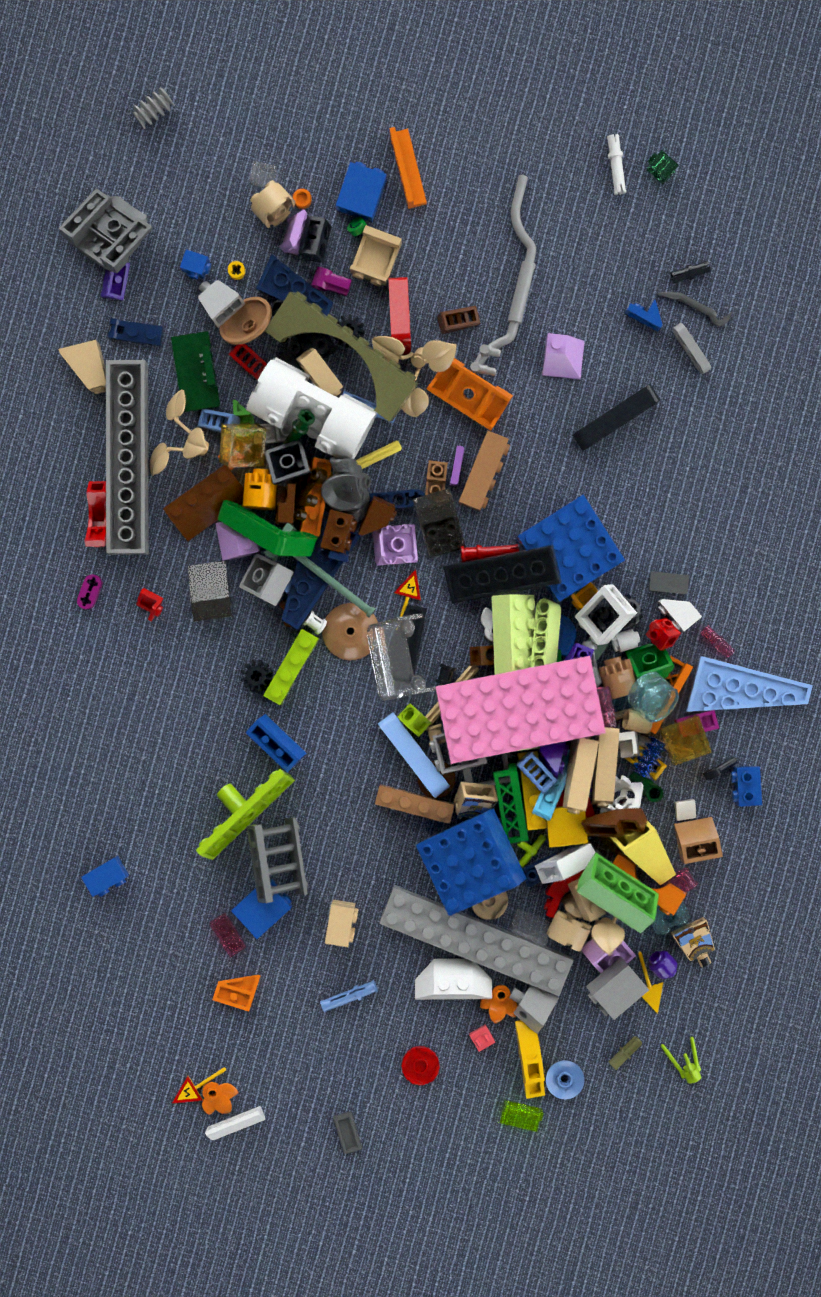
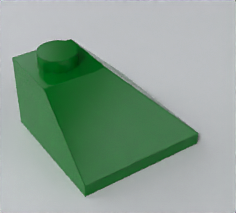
(650, 659)

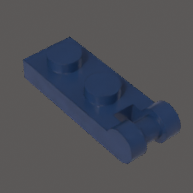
(136, 332)

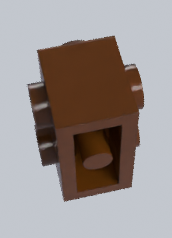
(335, 532)

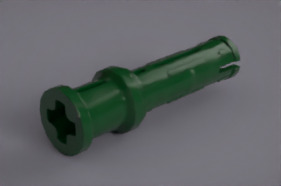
(300, 426)

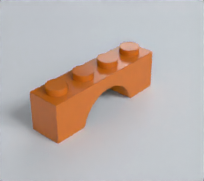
(669, 896)

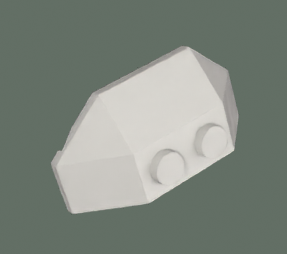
(453, 981)

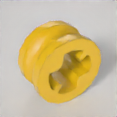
(242, 270)

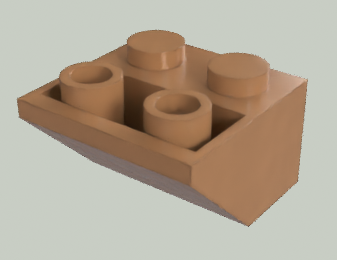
(697, 840)

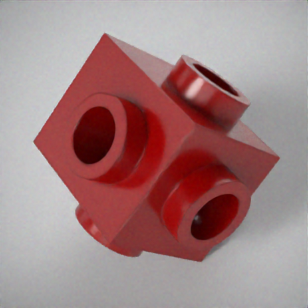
(663, 633)

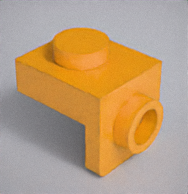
(583, 596)

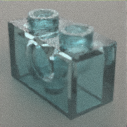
(679, 918)

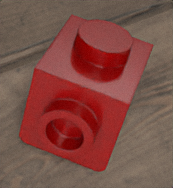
(150, 602)

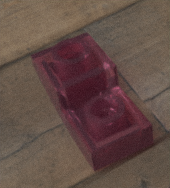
(227, 934)

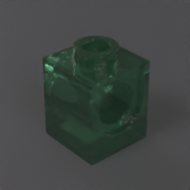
(661, 166)

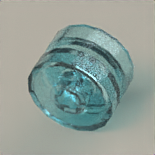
(653, 697)

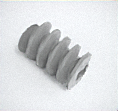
(152, 107)

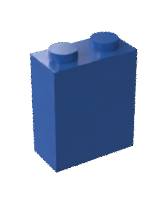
(361, 191)
(261, 916)

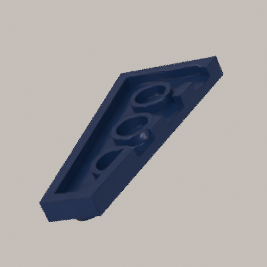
(280, 280)

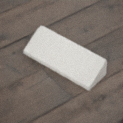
(235, 1123)

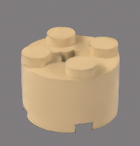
(272, 204)
(568, 930)

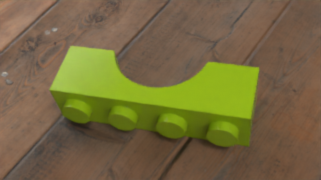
(291, 666)

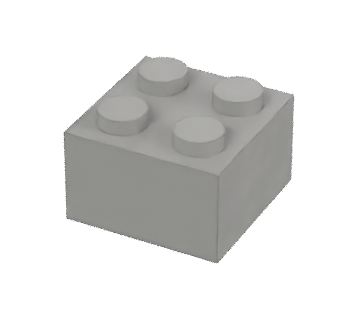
(266, 579)

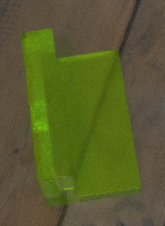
(521, 1115)

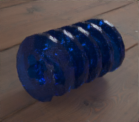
(650, 758)

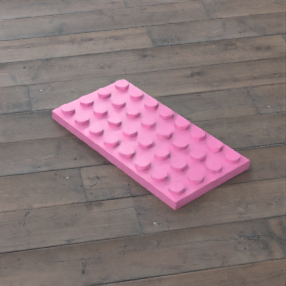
(520, 709)

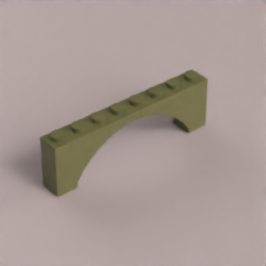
(390, 382)

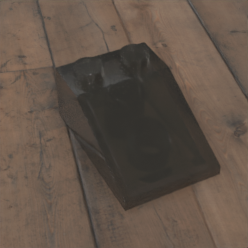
(210, 591)

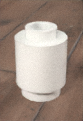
(625, 640)

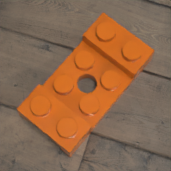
(486, 403)

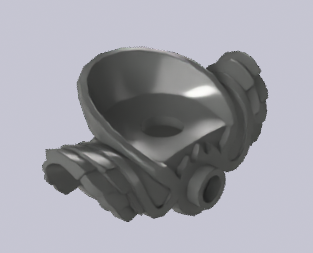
(337, 488)

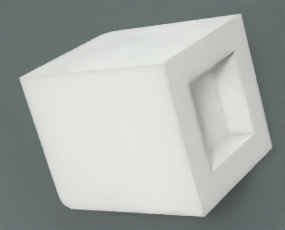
(629, 744)

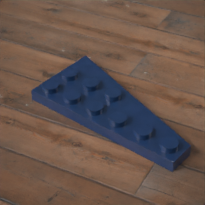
(306, 585)

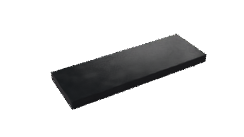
(502, 574)

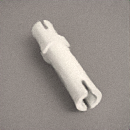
(615, 156)

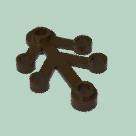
(318, 476)

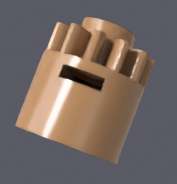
(618, 676)

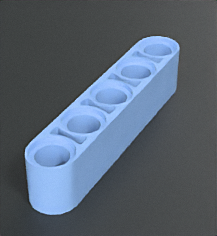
(413, 755)

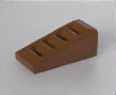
(444, 328)

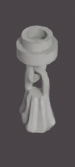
(590, 644)

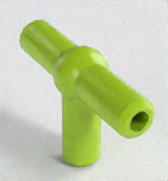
(530, 850)

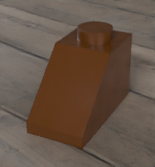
(377, 516)

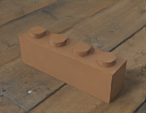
(483, 471)
(414, 803)

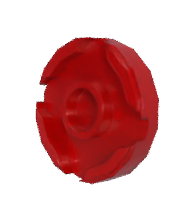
(420, 1065)

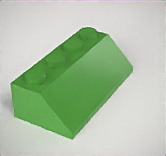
(618, 893)

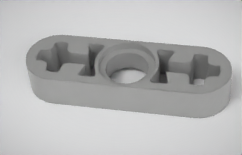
(691, 348)

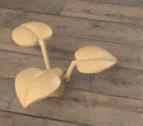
(436, 353)
(194, 445)
(605, 932)

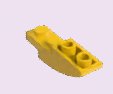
(530, 1060)

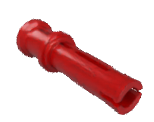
(479, 552)

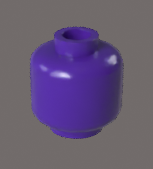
(663, 964)

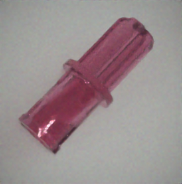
(717, 641)

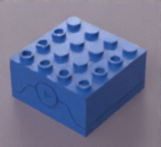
(579, 543)
(471, 862)

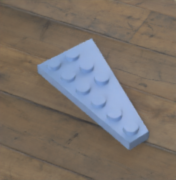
(730, 686)

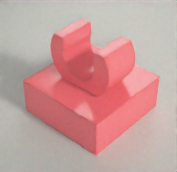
(482, 1038)

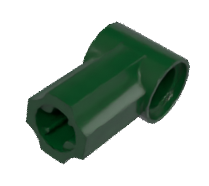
(647, 786)

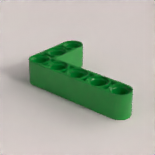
(265, 534)

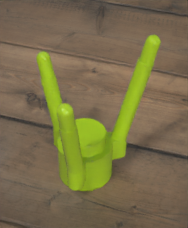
(691, 1072)

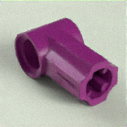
(326, 280)

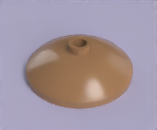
(247, 322)
(335, 632)

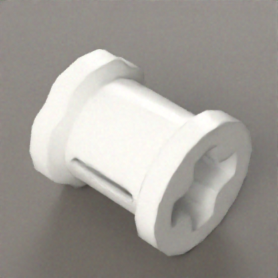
(315, 623)

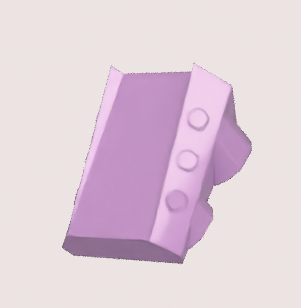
(294, 233)
(395, 545)

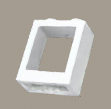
(620, 605)
(565, 863)

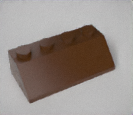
(202, 503)

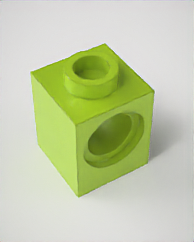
(414, 720)

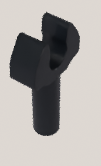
(716, 771)

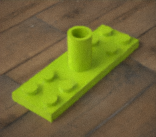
(242, 811)

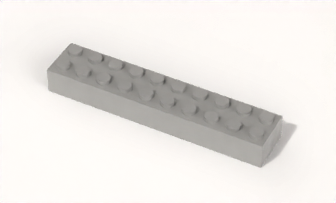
(127, 457)
(476, 940)

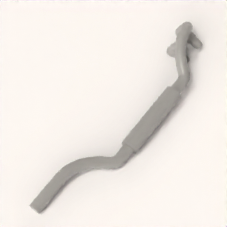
(521, 291)

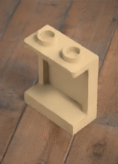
(375, 256)

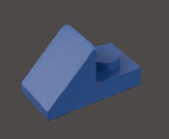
(650, 318)

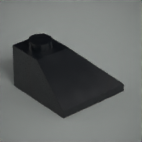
(288, 461)

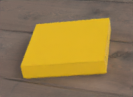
(566, 828)

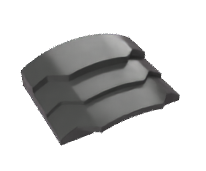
(106, 230)

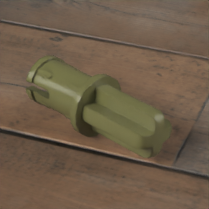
(625, 1052)

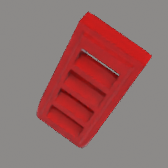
(236, 348)

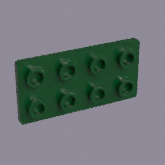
(196, 370)

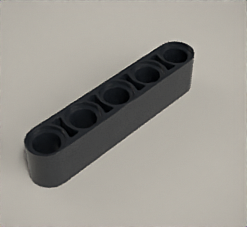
(616, 417)

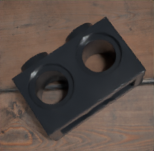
(315, 239)

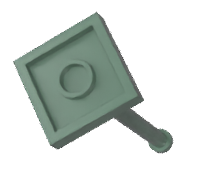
(327, 578)

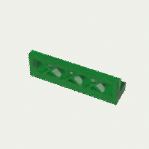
(517, 801)

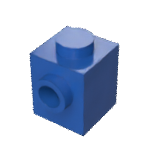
(195, 265)

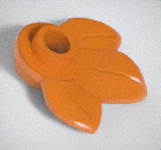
(498, 1006)
(220, 1099)

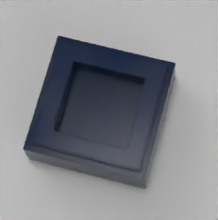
(337, 556)

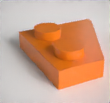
(237, 991)

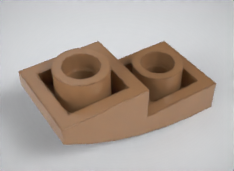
(436, 477)

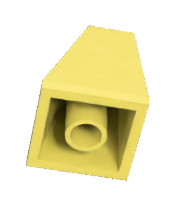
(647, 852)

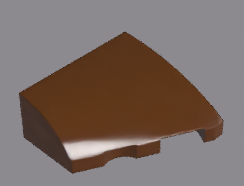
(285, 504)

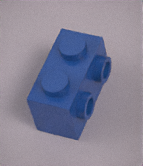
(747, 786)
(105, 876)

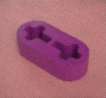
(94, 593)

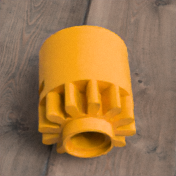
(259, 490)

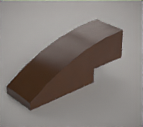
(615, 823)

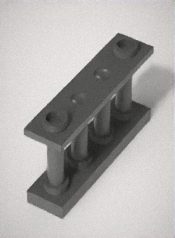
(259, 860)

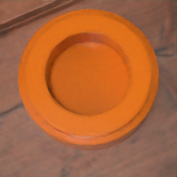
(302, 198)

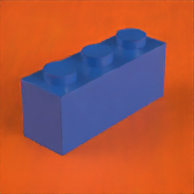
(276, 743)

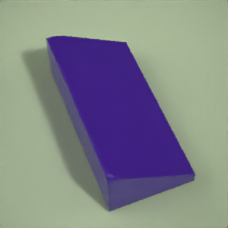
(115, 284)

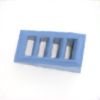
(229, 419)
(524, 760)

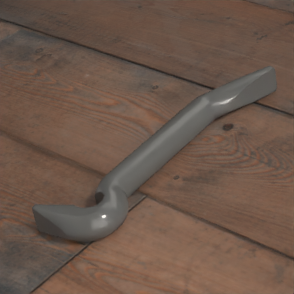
(696, 305)

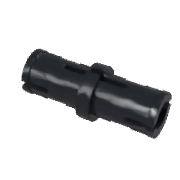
(690, 272)

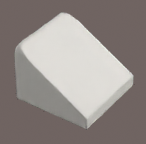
(685, 809)

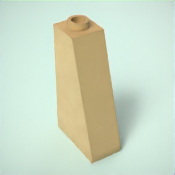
(605, 768)
(579, 774)

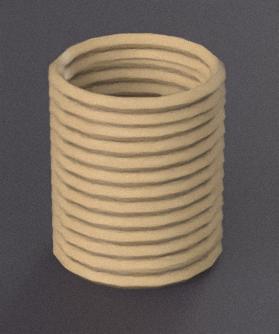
(636, 722)

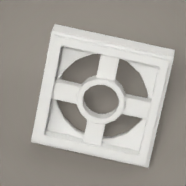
(625, 785)

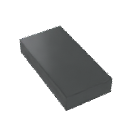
(668, 582)
(347, 1132)

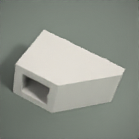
(680, 612)

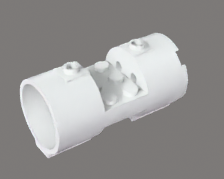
(339, 422)

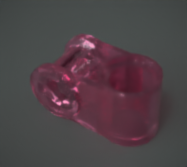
(680, 881)

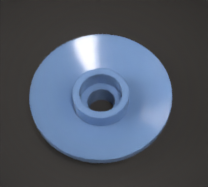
(565, 1089)

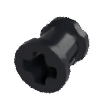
(445, 674)

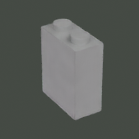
(616, 988)

